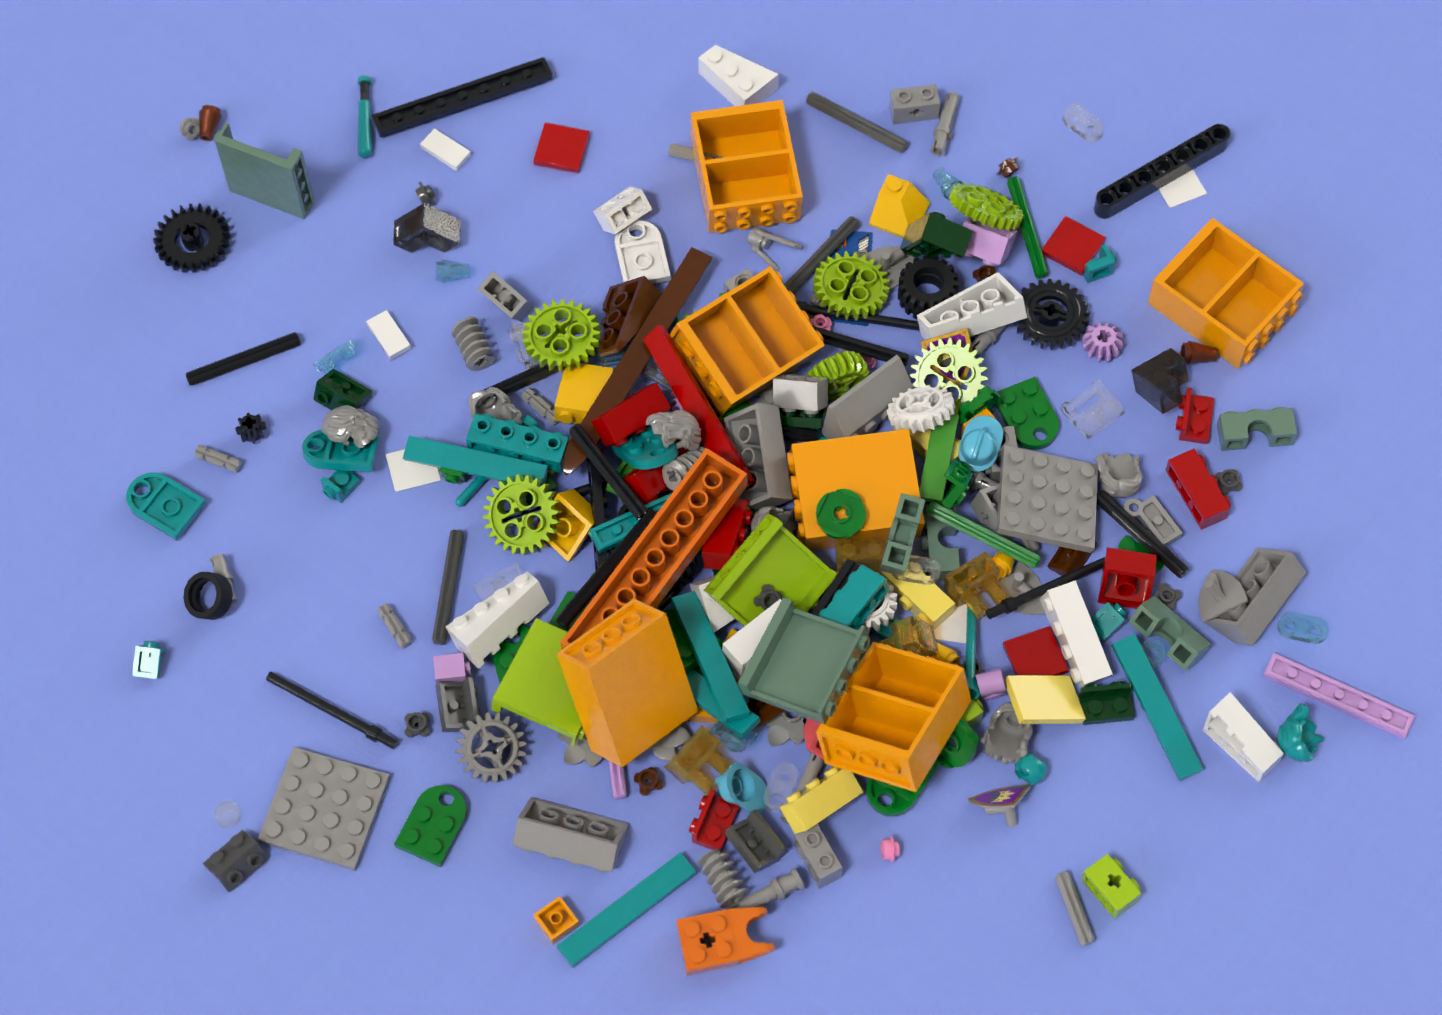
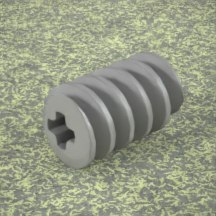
(473, 344)
(676, 469)
(721, 877)

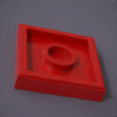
(561, 147)
(1073, 245)
(1035, 654)

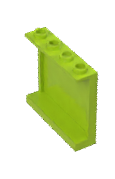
(772, 558)
(537, 685)

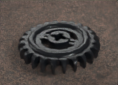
(190, 222)
(1050, 314)

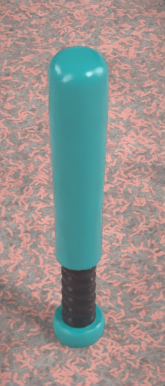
(364, 120)

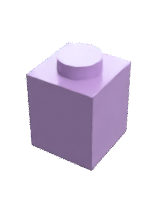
(451, 668)

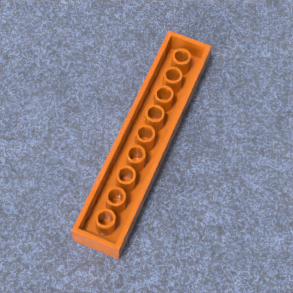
(667, 541)

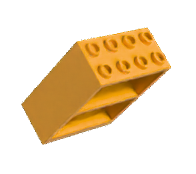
(758, 174)
(1226, 293)
(746, 340)
(870, 465)
(627, 682)
(894, 716)

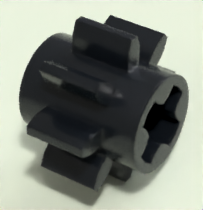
(250, 434)

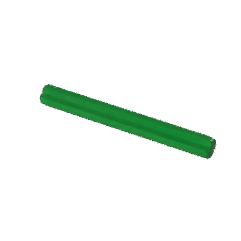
(1028, 229)
(983, 534)

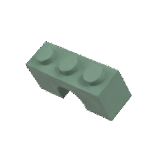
(1276, 424)
(935, 530)
(902, 535)
(1157, 619)

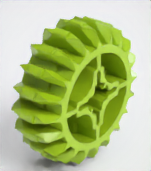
(842, 371)

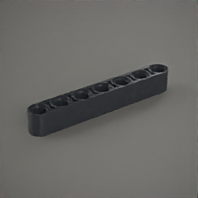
(1156, 179)

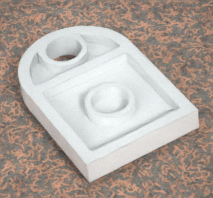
(642, 254)

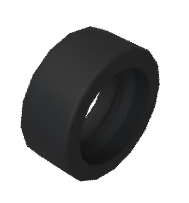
(223, 595)

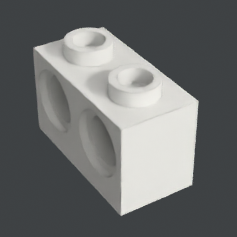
(622, 210)

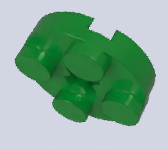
(985, 399)
(853, 508)
(965, 747)

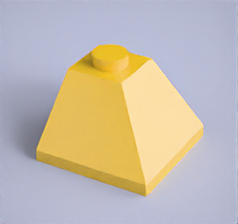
(897, 206)
(575, 523)

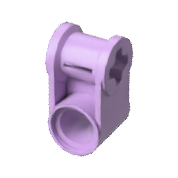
(991, 684)

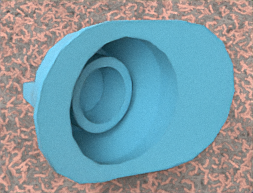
(981, 443)
(742, 787)

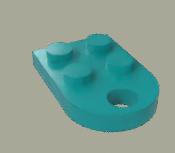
(646, 450)
(337, 455)
(165, 504)

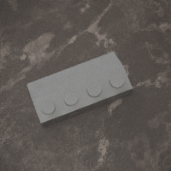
(867, 402)
(760, 443)
(1268, 582)
(570, 834)

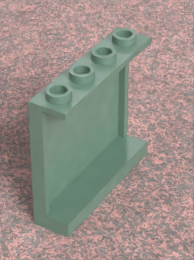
(265, 176)
(803, 662)

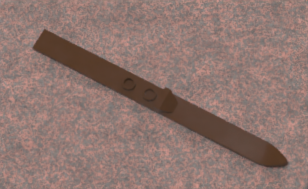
(637, 355)

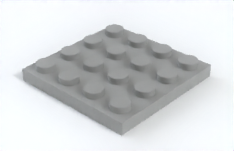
(1047, 499)
(324, 808)

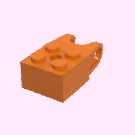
(729, 935)

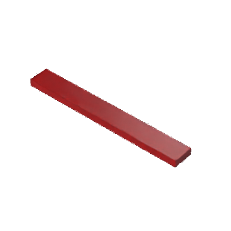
(692, 397)

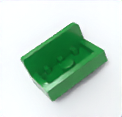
(959, 474)

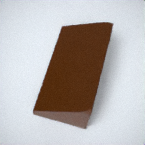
(1068, 560)

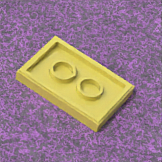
(1044, 700)

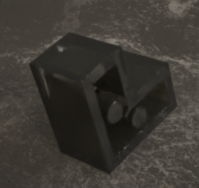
(426, 226)
(1160, 380)

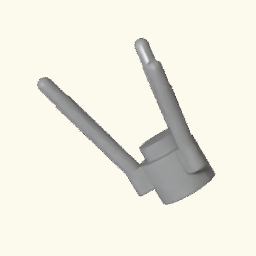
(762, 239)

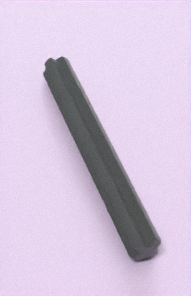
(857, 122)
(821, 254)
(448, 587)

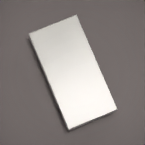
(445, 149)
(388, 335)

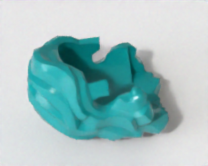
(1298, 735)

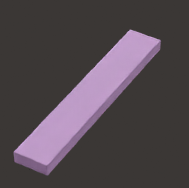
(1339, 696)

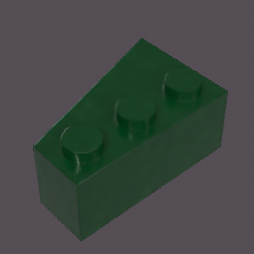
(935, 236)

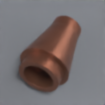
(209, 120)
(1198, 353)

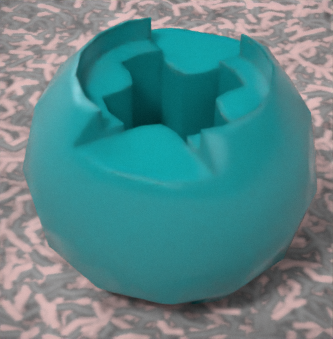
(1031, 769)

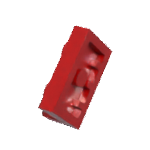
(1195, 418)
(713, 821)

